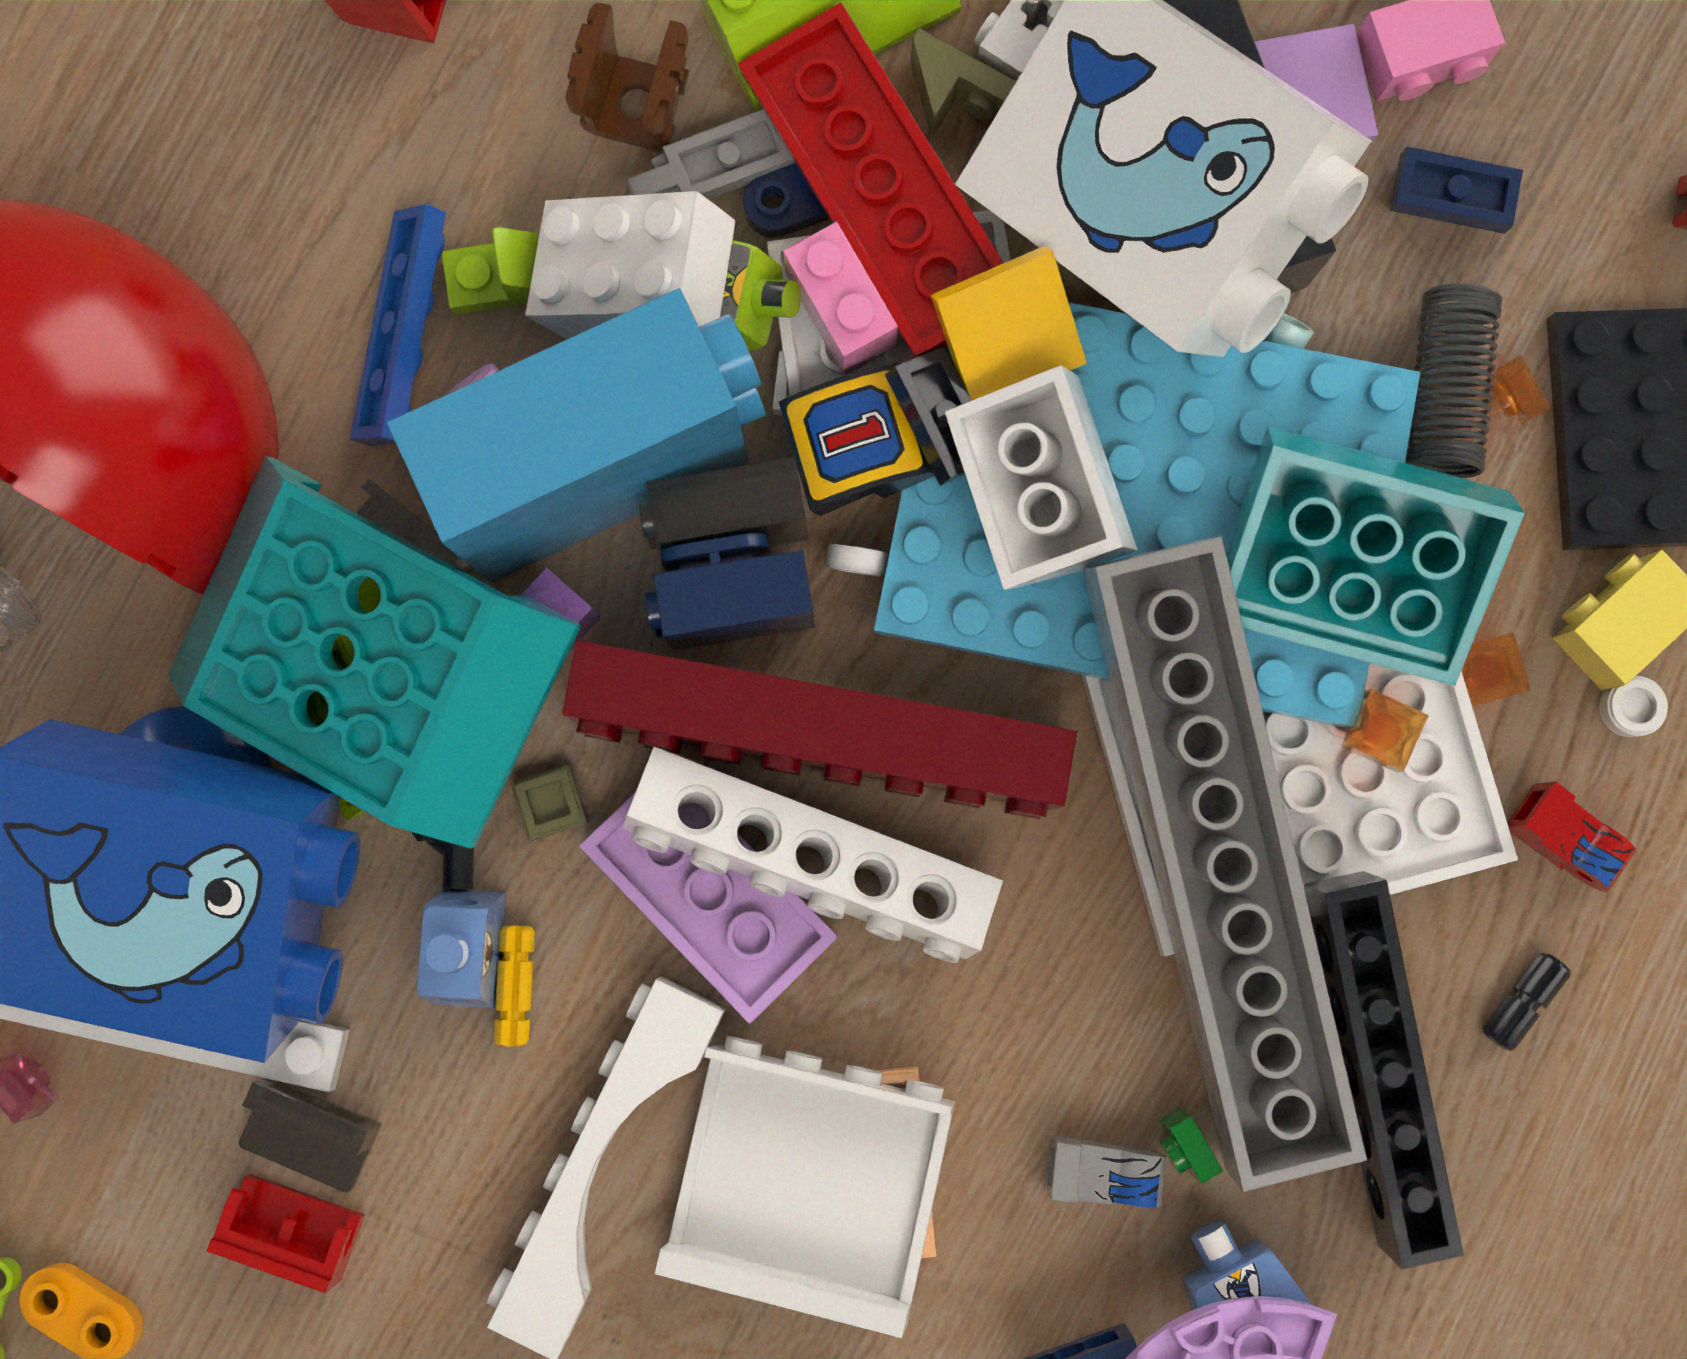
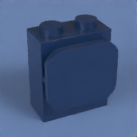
(728, 592)

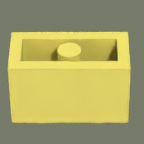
(1628, 621)

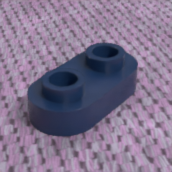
(797, 211)

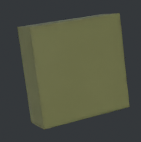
(549, 802)

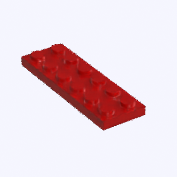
(870, 169)

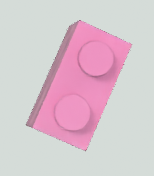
(1426, 43)
(840, 298)

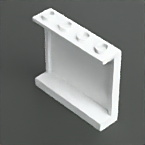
(809, 1186)

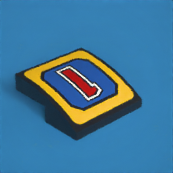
(852, 440)

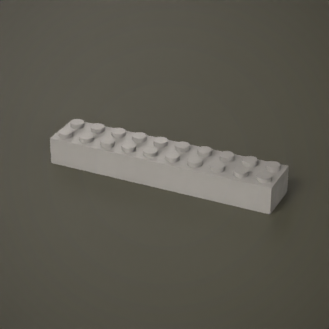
(1225, 863)

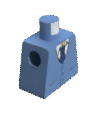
(461, 948)
(1236, 1270)

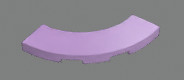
(1243, 1330)

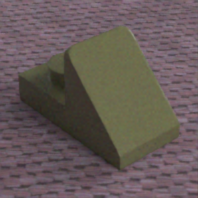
(952, 75)

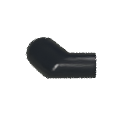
(457, 862)

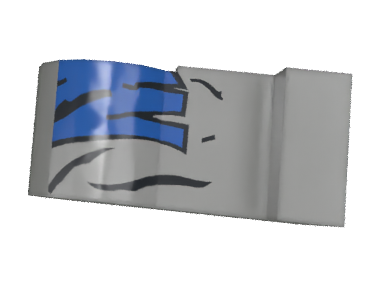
(1103, 1173)

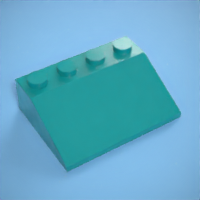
(1368, 555)

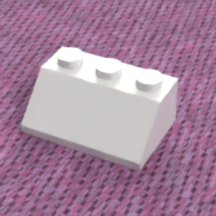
(1040, 479)

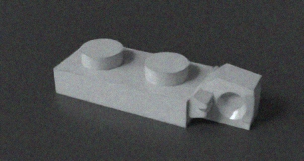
(716, 159)

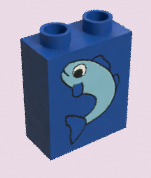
(167, 890)

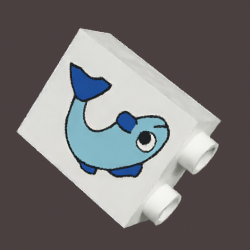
(1166, 170)

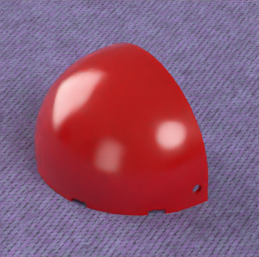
(125, 392)

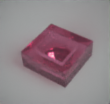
(24, 1088)

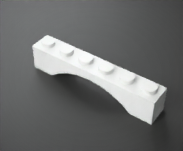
(552, 1280)

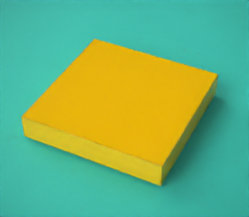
(1009, 323)

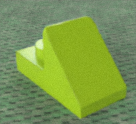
(491, 273)

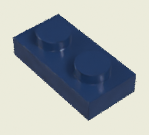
(1456, 190)

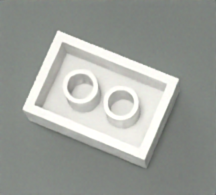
(624, 252)

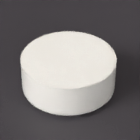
(856, 560)
(1634, 708)

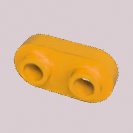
(81, 1305)

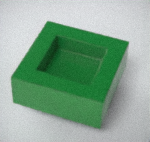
(1187, 1147)

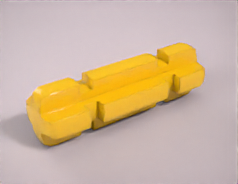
(514, 985)

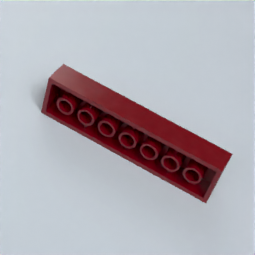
(819, 727)

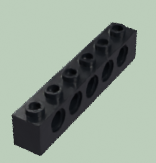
(1384, 1068)

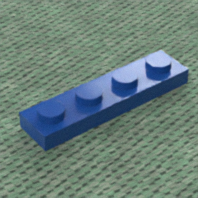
(398, 322)

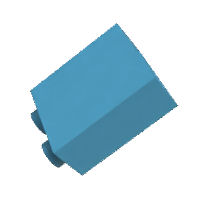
(578, 432)

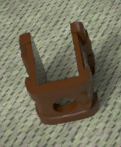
(602, 78)

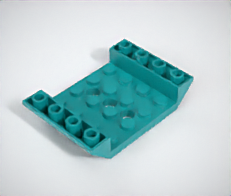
(438, 673)

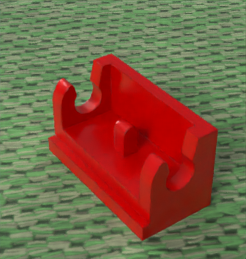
(286, 1233)

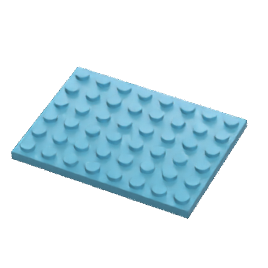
(1181, 456)

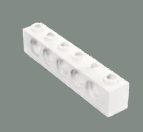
(961, 893)

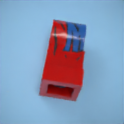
(1570, 836)

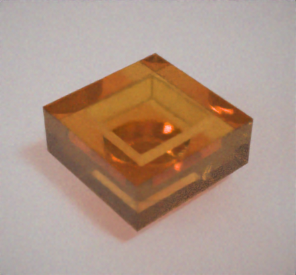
(1519, 392)
(1494, 670)
(1385, 731)

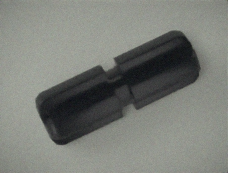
(1534, 990)

